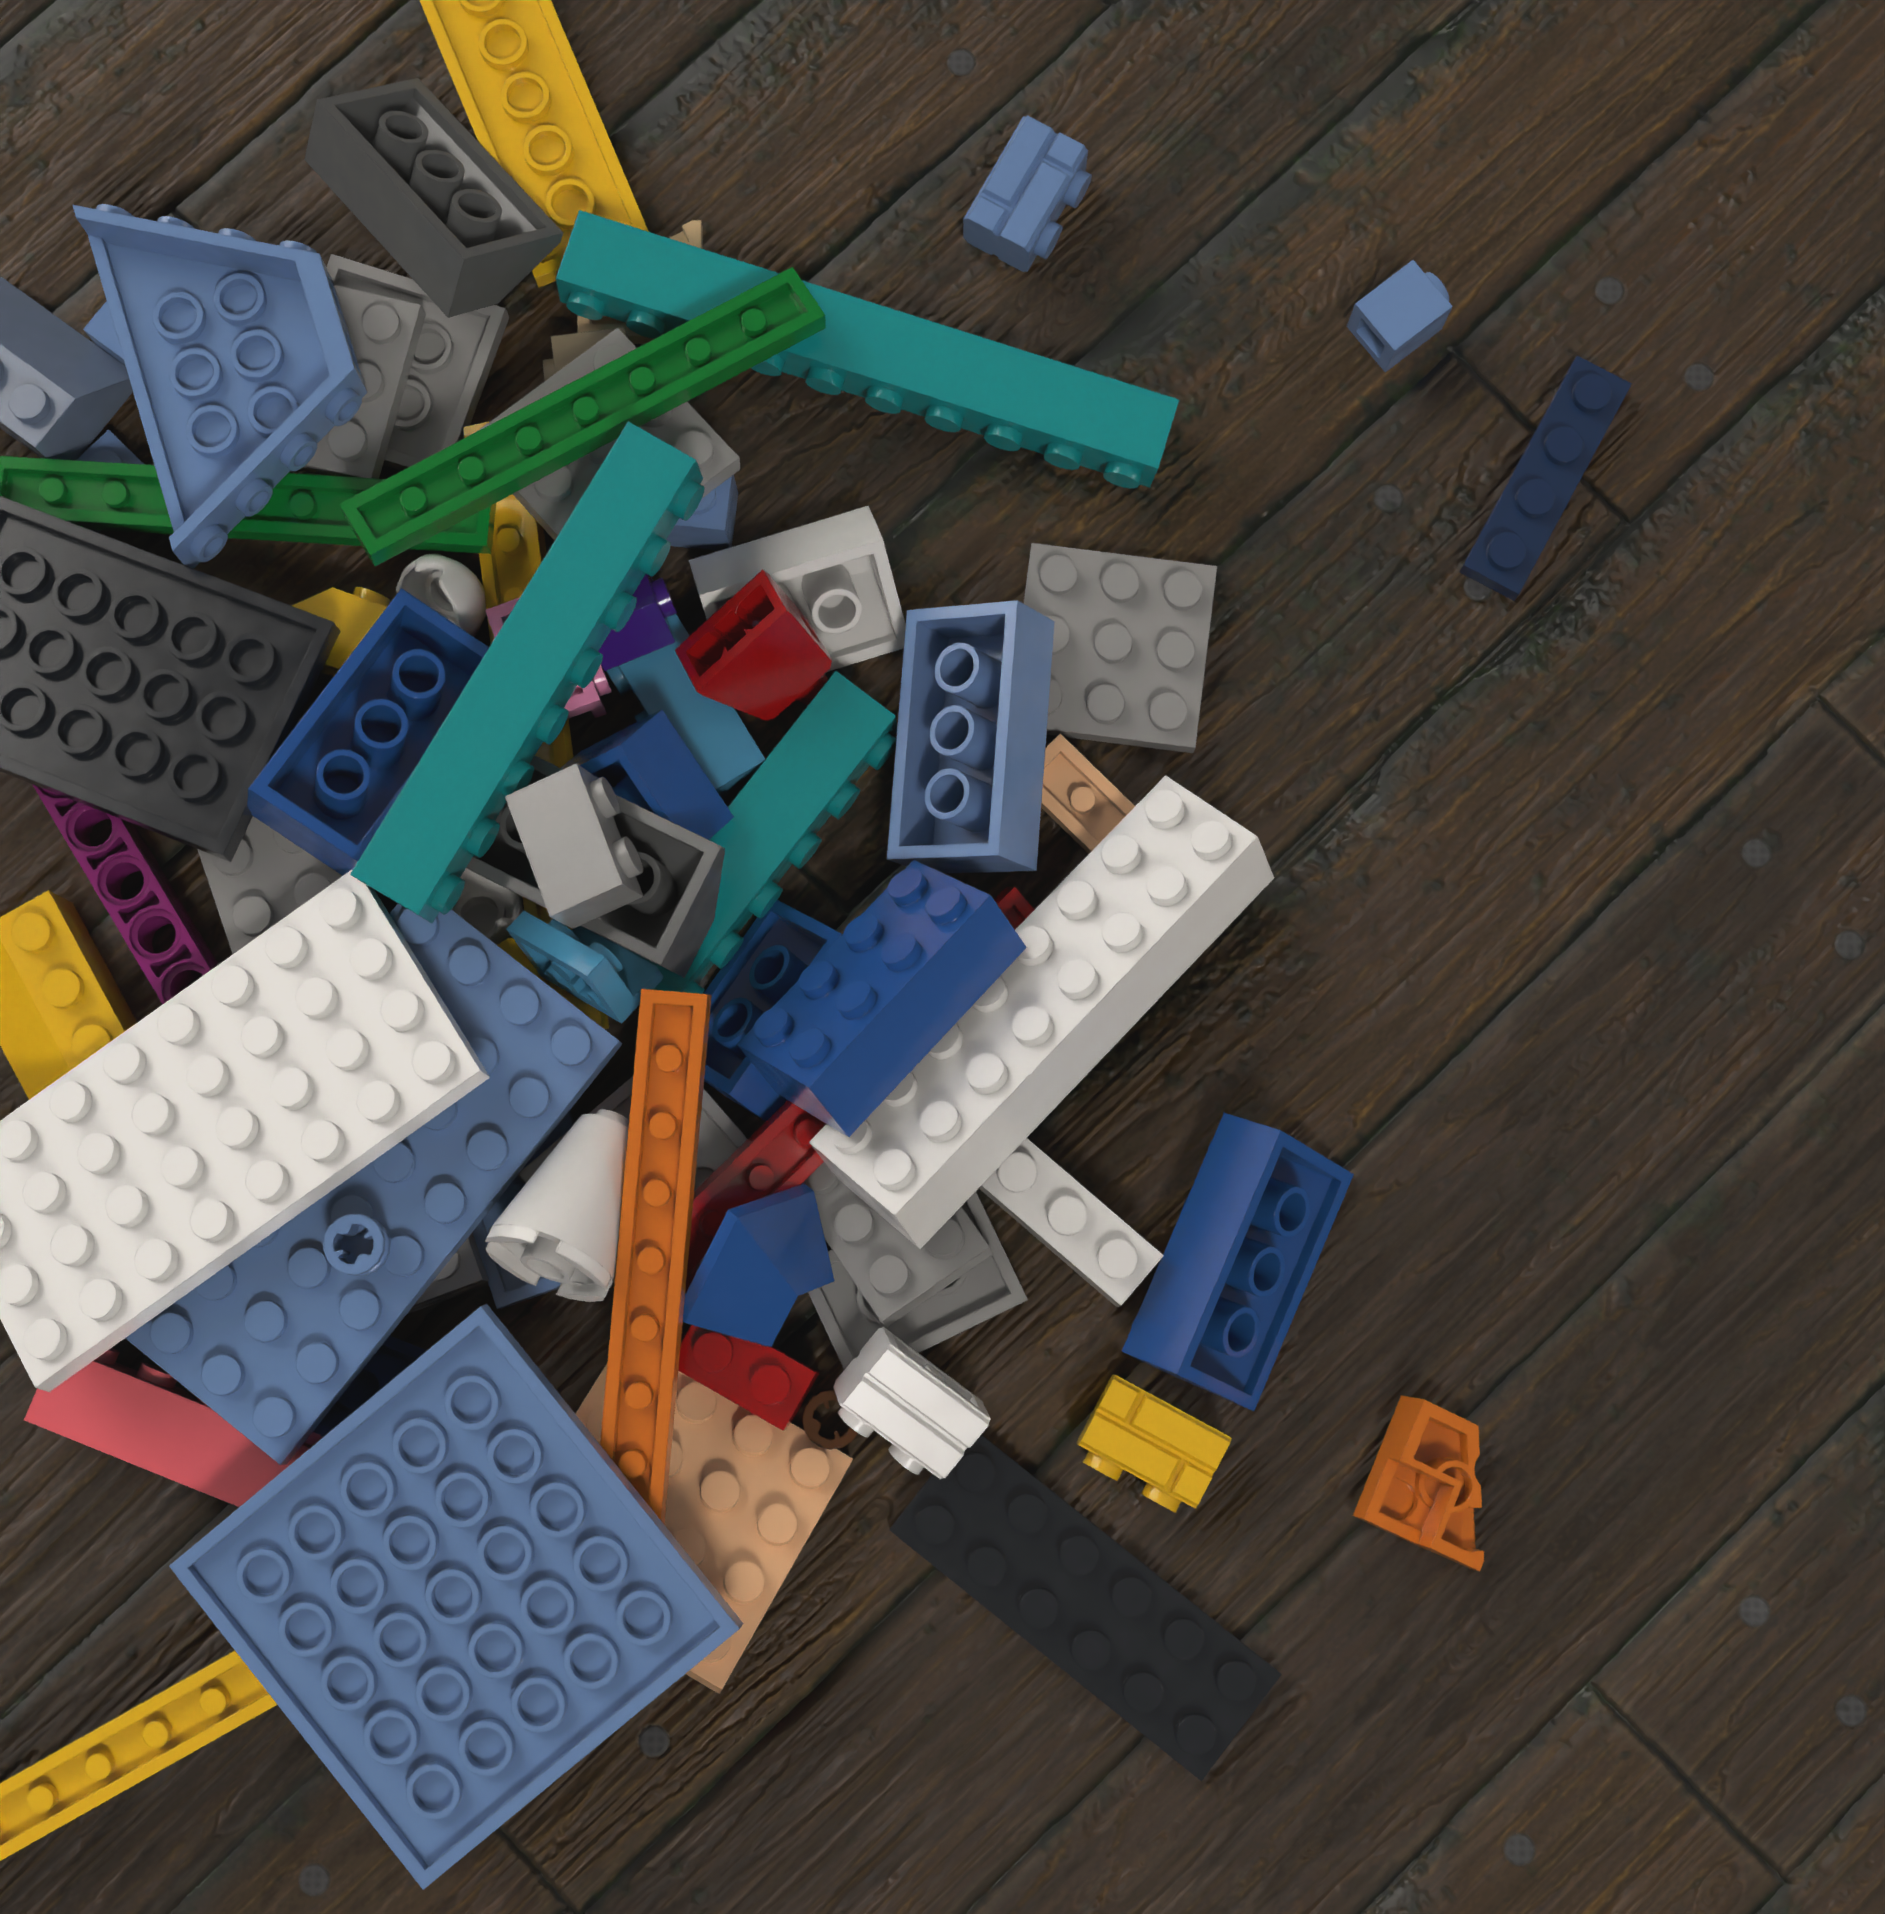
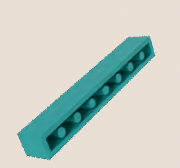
(531, 673)

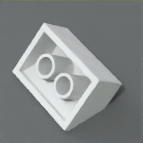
(831, 573)

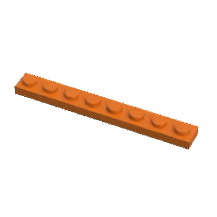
(655, 1239)

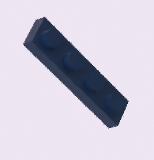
(1545, 478)

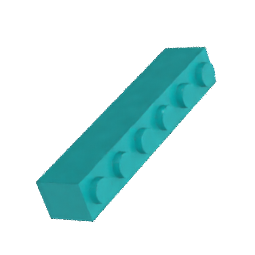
(784, 808)

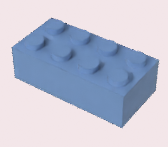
(971, 738)

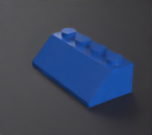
(1238, 1260)

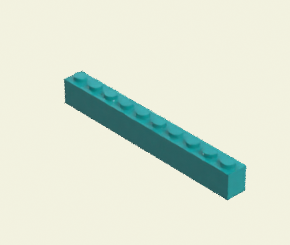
(881, 355)

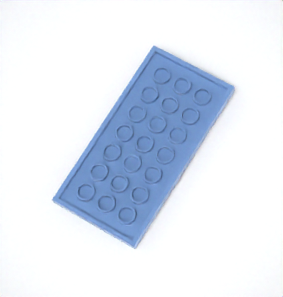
(286, 1331)

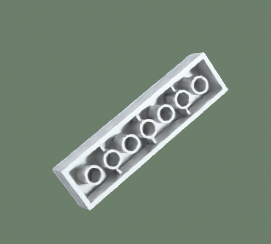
(1089, 972)

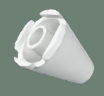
(569, 1212)

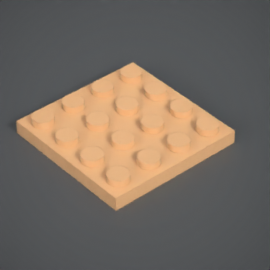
(737, 1502)

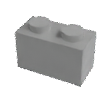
(576, 845)

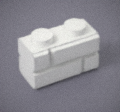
(909, 1405)

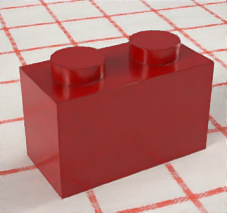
(747, 1373)

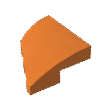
(1426, 1482)

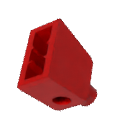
(756, 652)

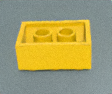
(54, 992)

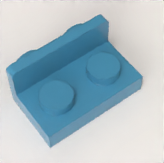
(585, 964)

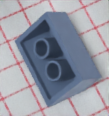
(53, 380)

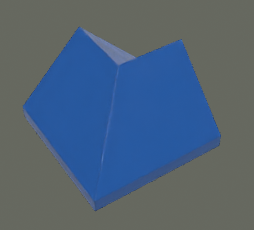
(760, 1266)

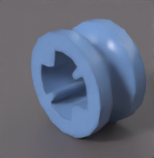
(349, 1226)

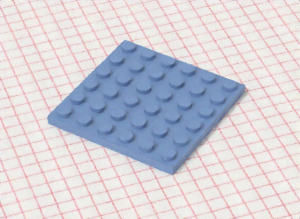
(455, 1595)

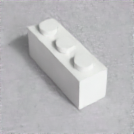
(1071, 1222)

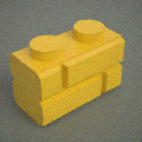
(1153, 1443)

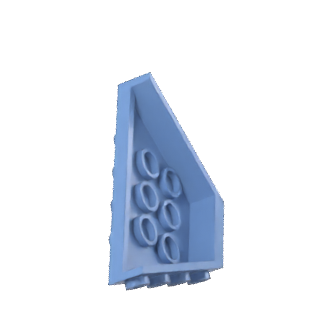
(228, 359)

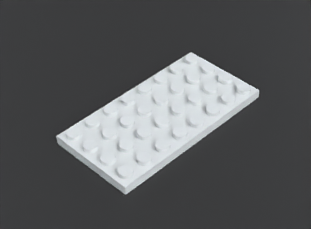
(217, 1125)

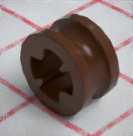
(813, 1425)

